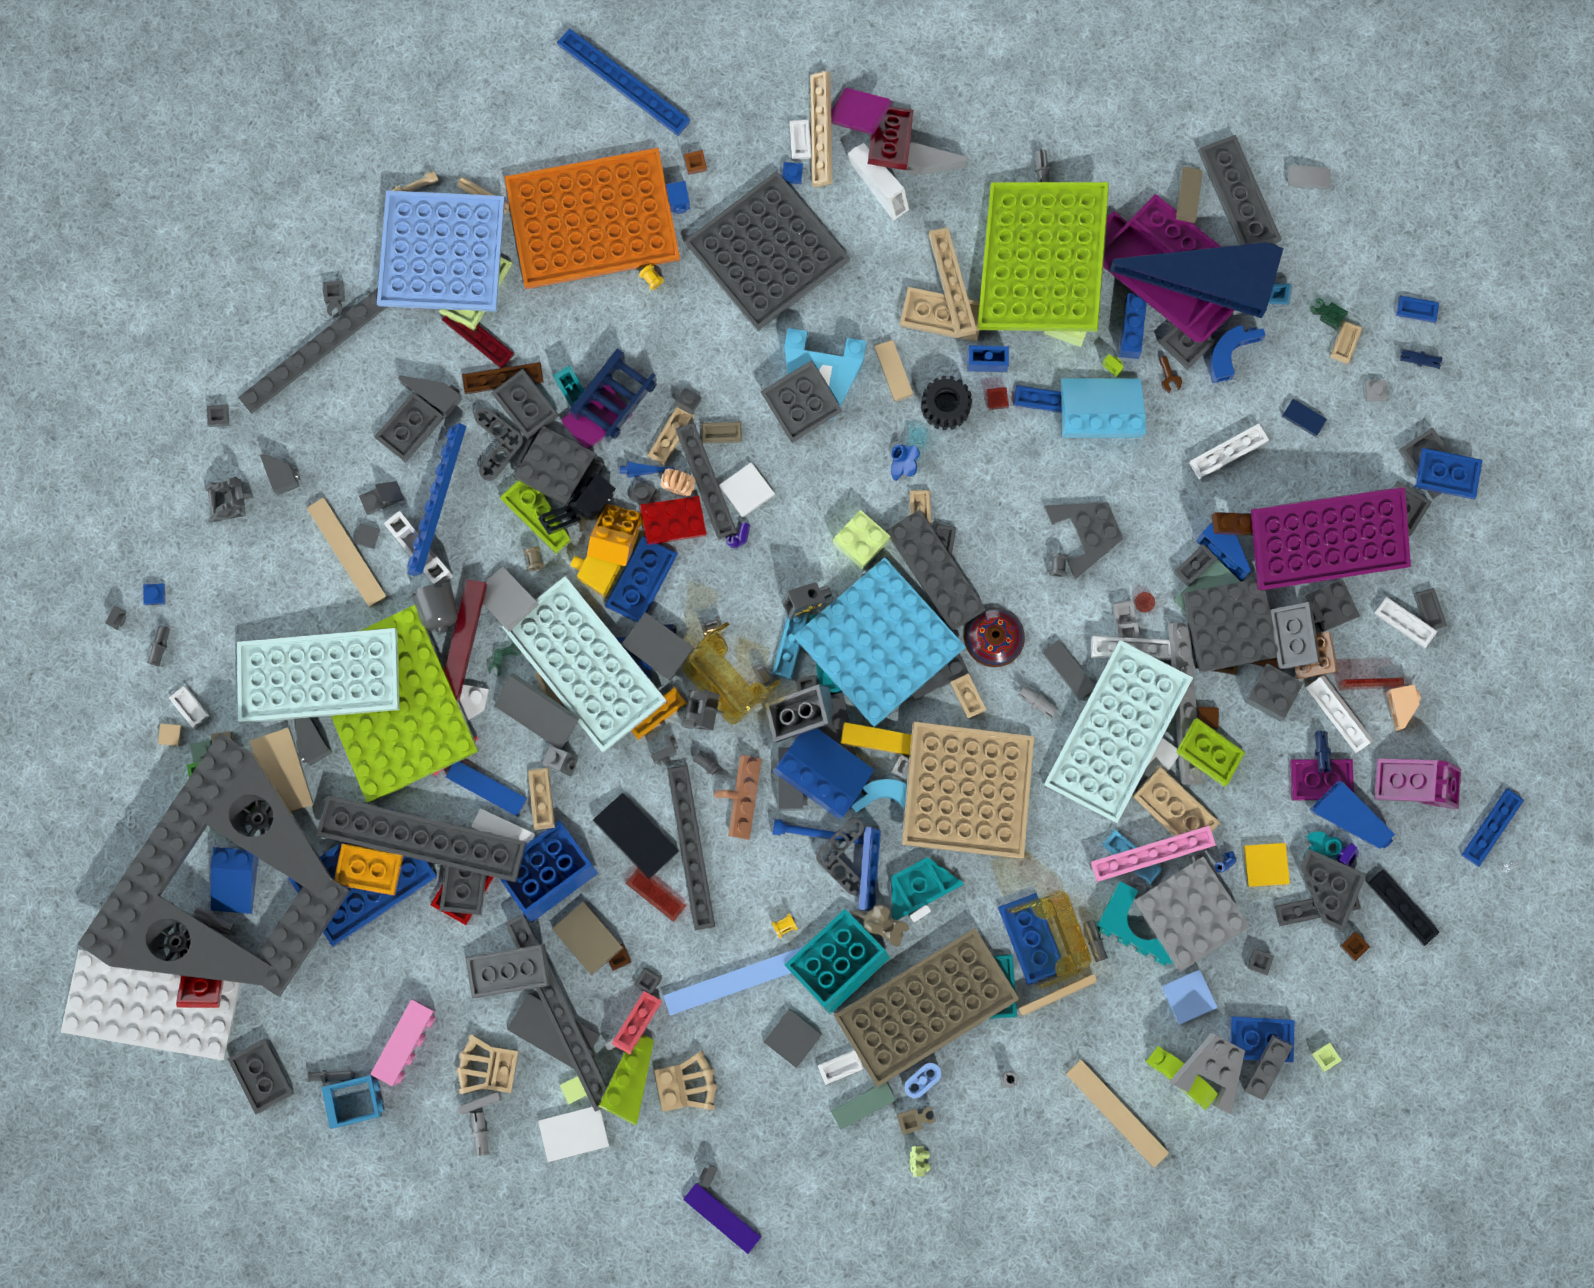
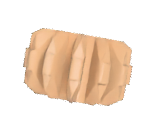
(678, 482)

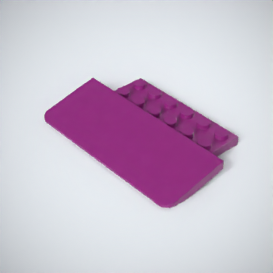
(1158, 232)

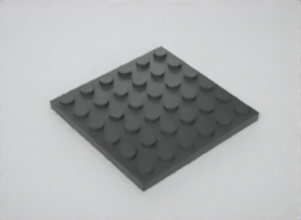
(767, 251)

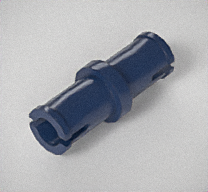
(1421, 358)
(1322, 752)

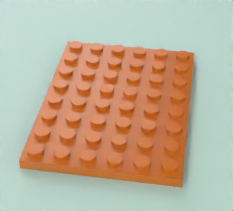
(592, 218)

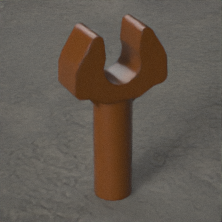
(1169, 375)

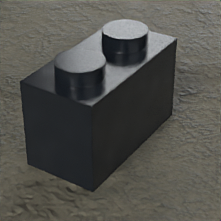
(592, 497)

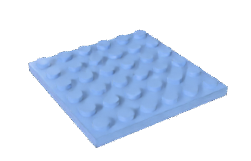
(441, 251)

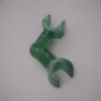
(498, 653)

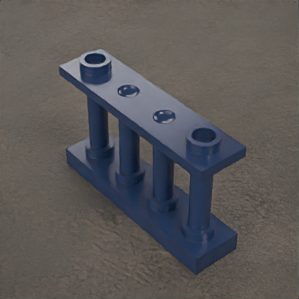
(605, 377)

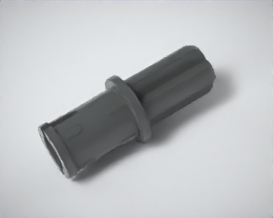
(1042, 166)
(158, 646)
(1095, 941)

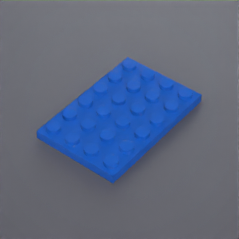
(365, 906)

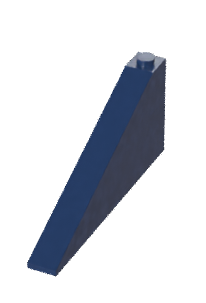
(1226, 276)

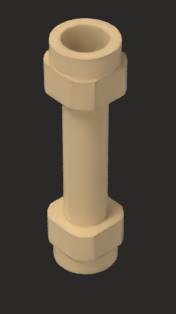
(430, 179)

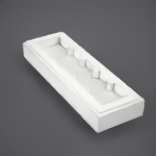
(1405, 622)

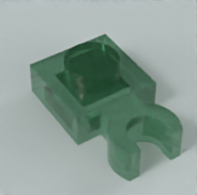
(1330, 315)

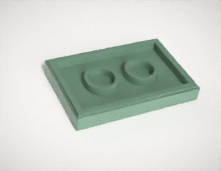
(1213, 576)

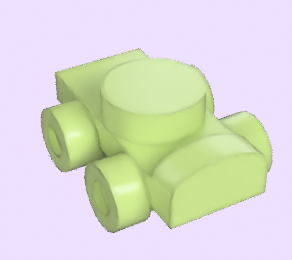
(917, 1163)

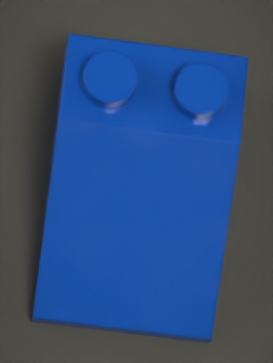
(1227, 551)
(233, 880)

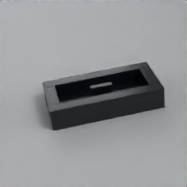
(570, 513)

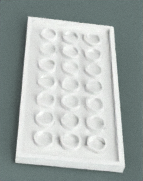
(143, 1012)

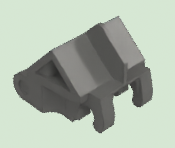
(234, 499)
(706, 713)

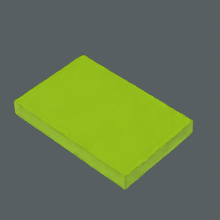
(1210, 752)

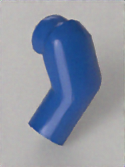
(1230, 860)

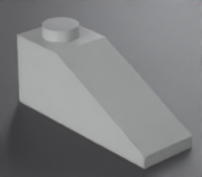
(930, 160)

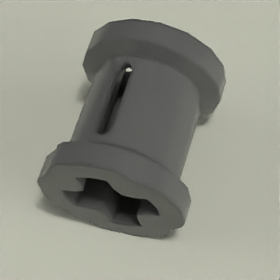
(1058, 565)
(709, 626)

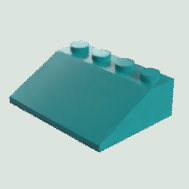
(837, 961)

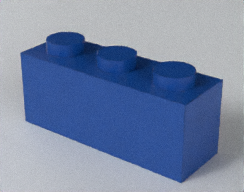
(1132, 327)

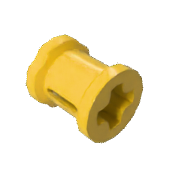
(651, 277)
(784, 925)

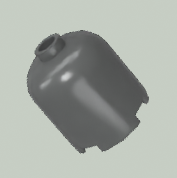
(436, 607)

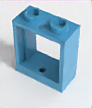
(332, 1107)

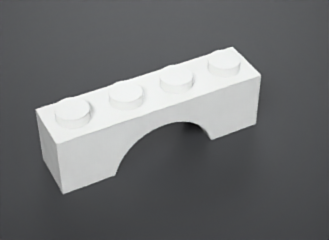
(406, 535)

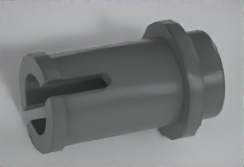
(707, 763)

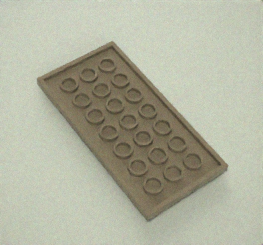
(926, 1007)

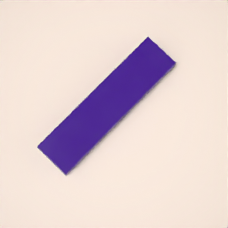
(722, 1218)

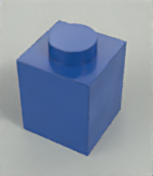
(678, 197)

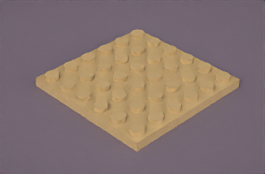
(967, 790)

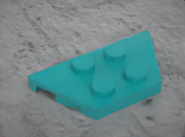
(920, 886)

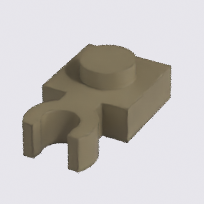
(911, 1120)

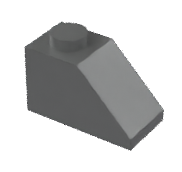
(280, 474)

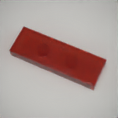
(1375, 683)
(656, 895)

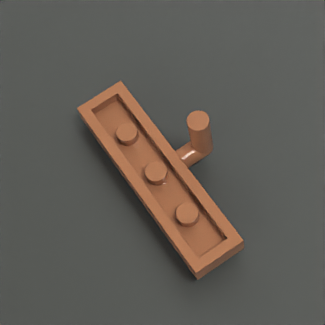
(743, 796)

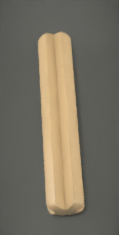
(474, 189)

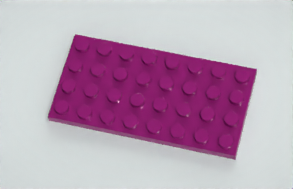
(1330, 538)

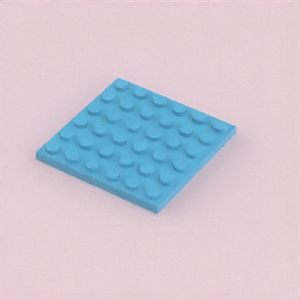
(879, 642)

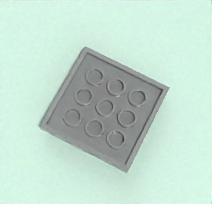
(1191, 914)

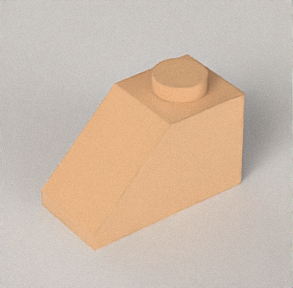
(1403, 704)

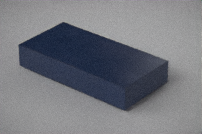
(1304, 417)

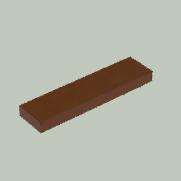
(492, 379)

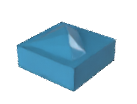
(1281, 294)

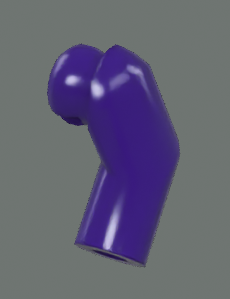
(740, 538)

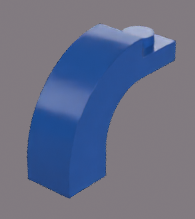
(1220, 361)

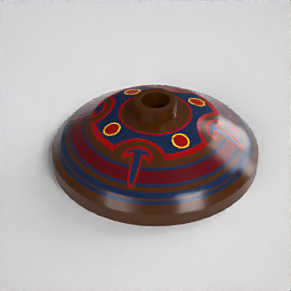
(990, 650)

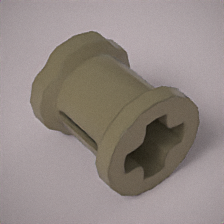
(533, 558)

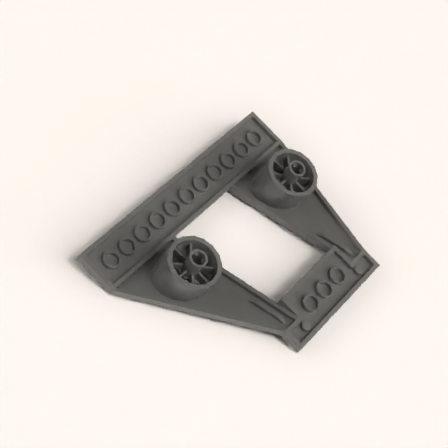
(218, 795)

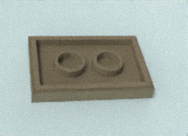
(587, 938)

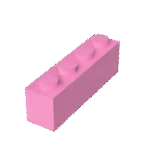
(403, 1042)

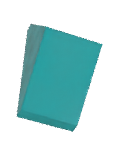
(568, 385)

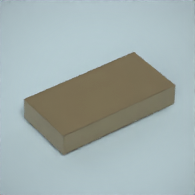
(721, 432)

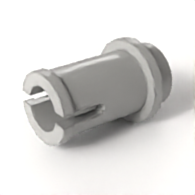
(1004, 1076)

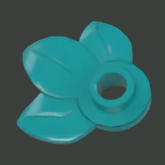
(1320, 844)

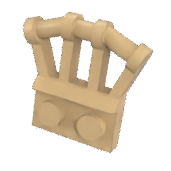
(500, 1069)
(672, 1085)

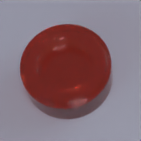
(1144, 602)

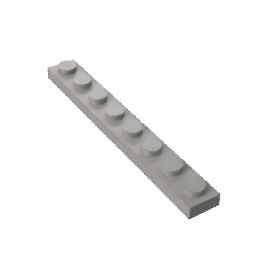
(1186, 712)

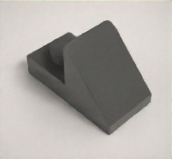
(381, 497)

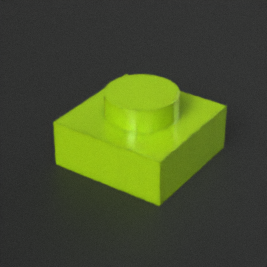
(1113, 365)

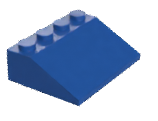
(824, 771)
(549, 872)

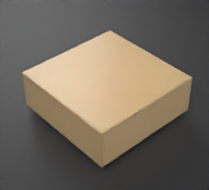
(169, 734)

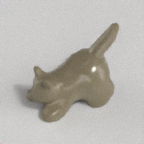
(880, 923)

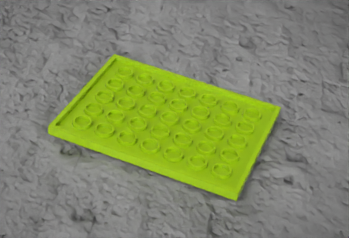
(1044, 256)
(420, 738)

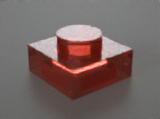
(997, 398)

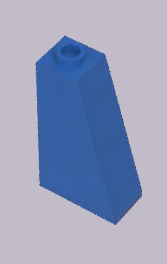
(1349, 813)

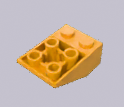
(615, 534)

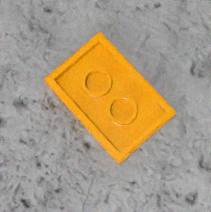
(368, 869)

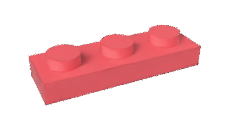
(636, 1022)

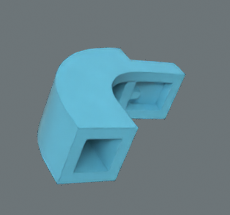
(881, 789)

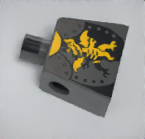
(805, 599)

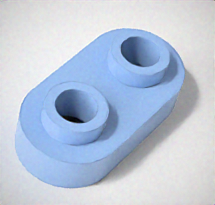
(922, 1080)

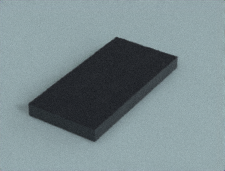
(635, 836)

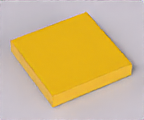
(1266, 865)

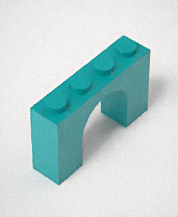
(1114, 922)

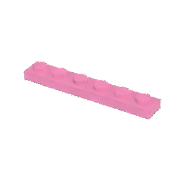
(1153, 853)

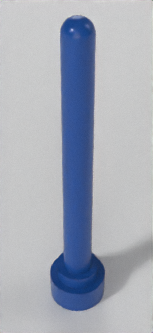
(781, 828)

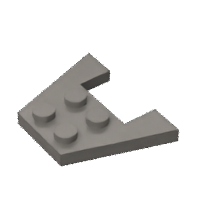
(1218, 1062)

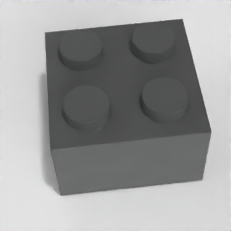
(1273, 692)

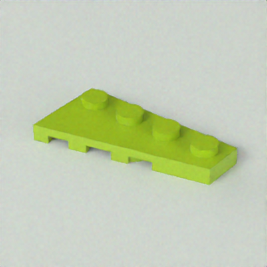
(528, 507)
(628, 1082)

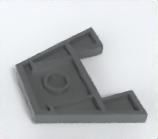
(1095, 530)

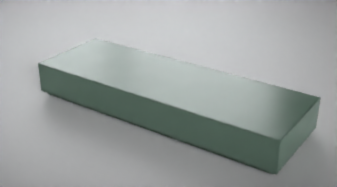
(863, 1105)

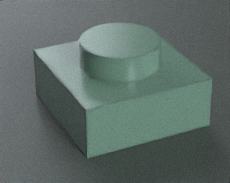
(199, 750)

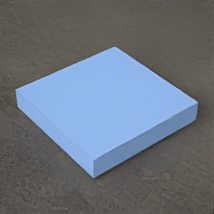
(1189, 997)

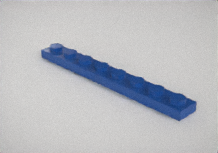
(623, 82)
(435, 503)

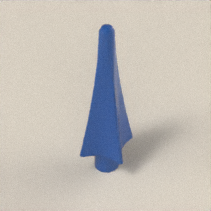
(636, 469)

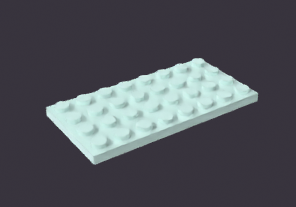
(585, 665)
(318, 675)
(1118, 731)

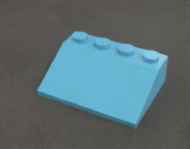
(1102, 408)

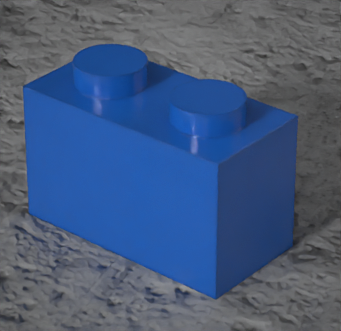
(987, 358)

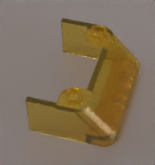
(712, 672)
(1060, 907)

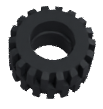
(941, 418)

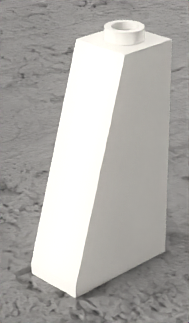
(880, 182)

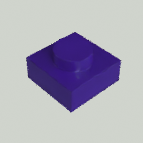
(1348, 855)

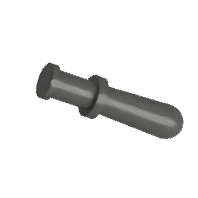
(331, 1076)

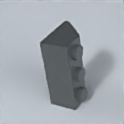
(799, 712)

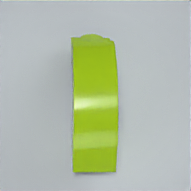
(1168, 1065)

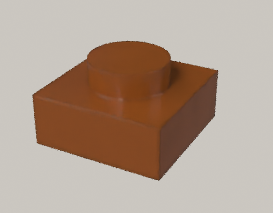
(695, 162)

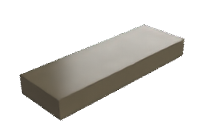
(1189, 194)

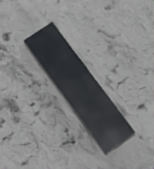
(1403, 907)

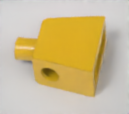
(596, 573)

